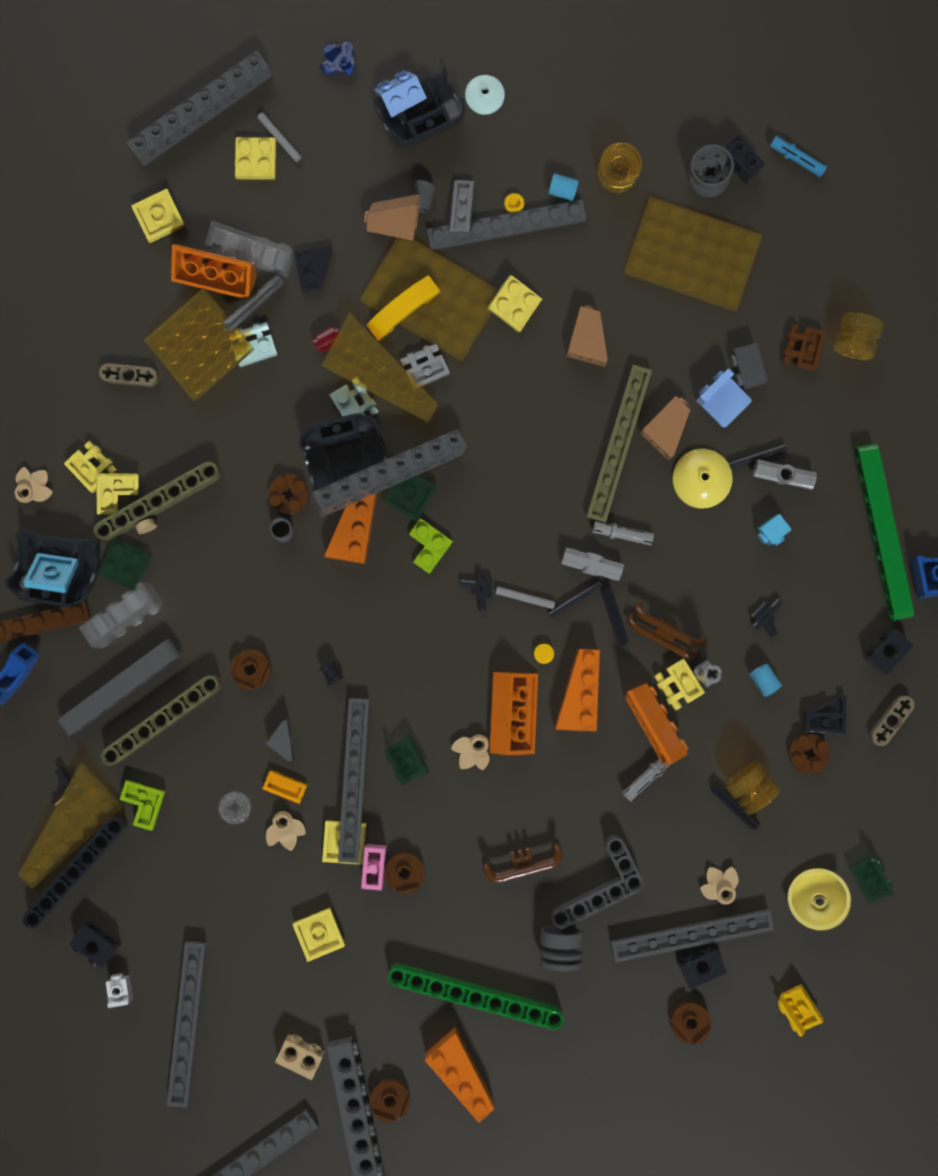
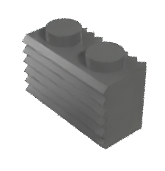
(748, 366)

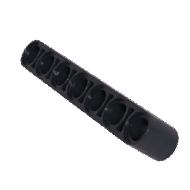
(68, 878)

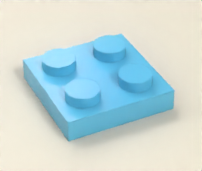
(51, 573)

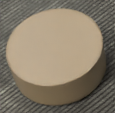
(145, 525)

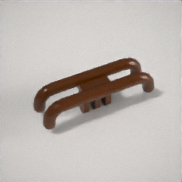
(665, 633)
(523, 865)

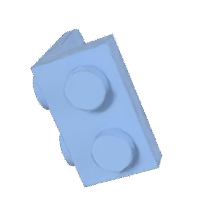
(400, 92)
(723, 399)

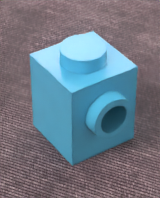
(773, 531)

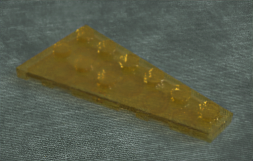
(368, 365)
(76, 817)

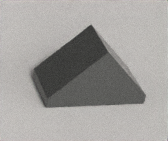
(282, 741)

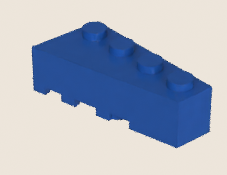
(925, 576)

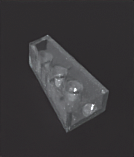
(250, 248)
(121, 615)

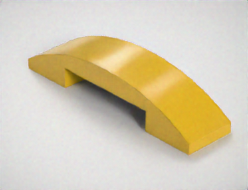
(403, 306)

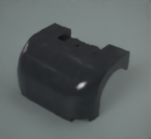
(427, 118)
(341, 448)
(32, 542)

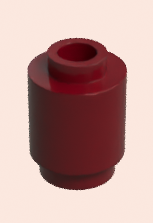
(325, 339)

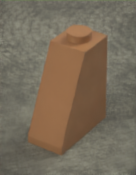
(394, 217)
(588, 337)
(667, 427)

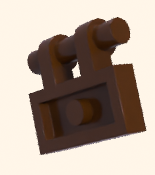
(809, 350)

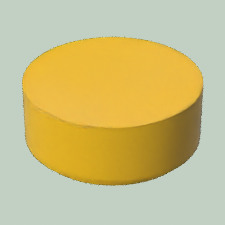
(514, 203)
(543, 653)

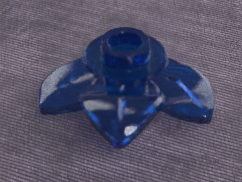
(336, 57)

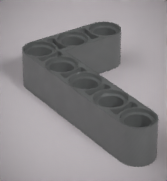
(602, 890)

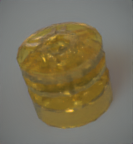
(622, 157)
(858, 336)
(755, 791)

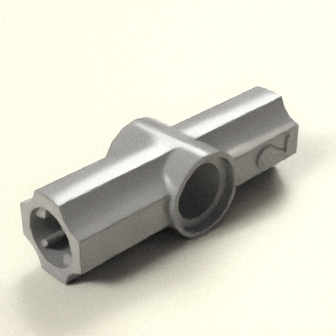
(772, 472)
(592, 564)
(707, 673)

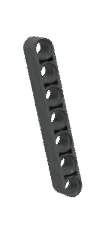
(119, 687)

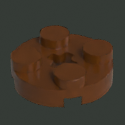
(297, 487)
(239, 672)
(819, 748)
(399, 883)
(679, 1020)
(379, 1105)

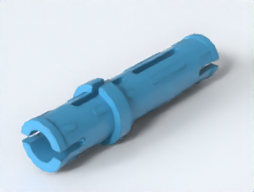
(777, 144)

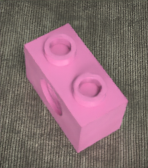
(373, 867)

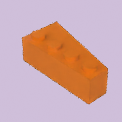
(353, 532)
(581, 694)
(459, 1073)

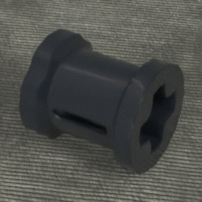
(331, 673)

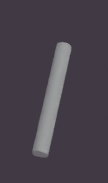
(279, 137)
(525, 597)

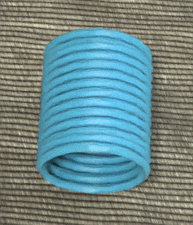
(563, 186)
(765, 680)

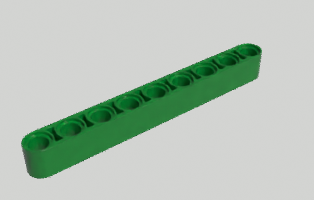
(883, 532)
(483, 1003)

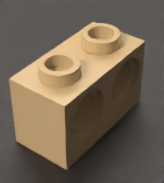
(297, 1061)

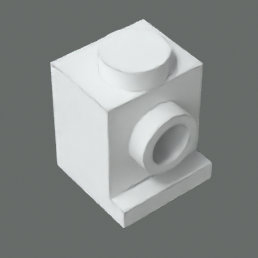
(123, 983)

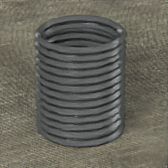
(426, 191)
(281, 520)

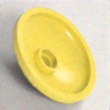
(690, 485)
(818, 885)

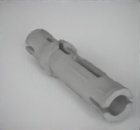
(623, 533)
(655, 770)

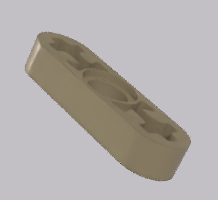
(123, 368)
(883, 720)

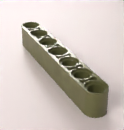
(147, 501)
(152, 722)

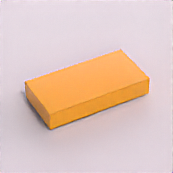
(285, 786)

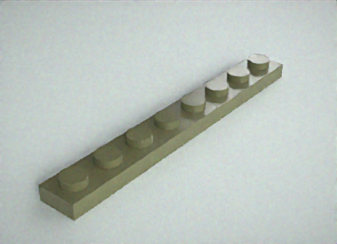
(619, 443)

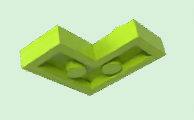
(434, 545)
(148, 800)

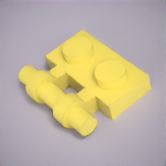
(83, 468)
(684, 680)

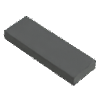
(461, 208)

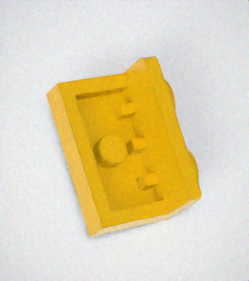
(799, 1009)

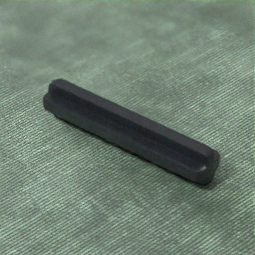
(614, 616)
(733, 805)

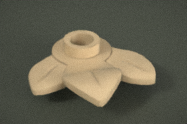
(34, 483)
(470, 753)
(286, 833)
(718, 883)

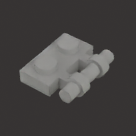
(428, 371)

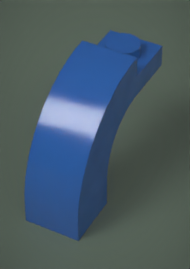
(16, 670)

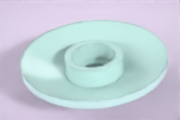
(481, 102)

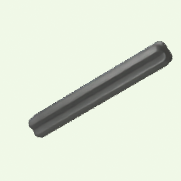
(253, 303)

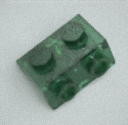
(406, 760)
(871, 879)

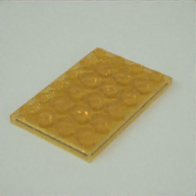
(693, 254)
(448, 319)

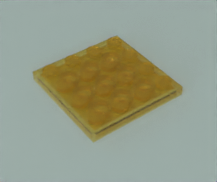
(198, 345)

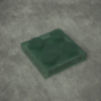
(410, 497)
(124, 564)

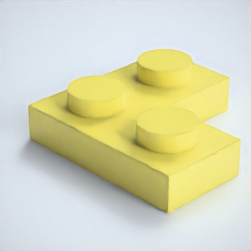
(110, 486)

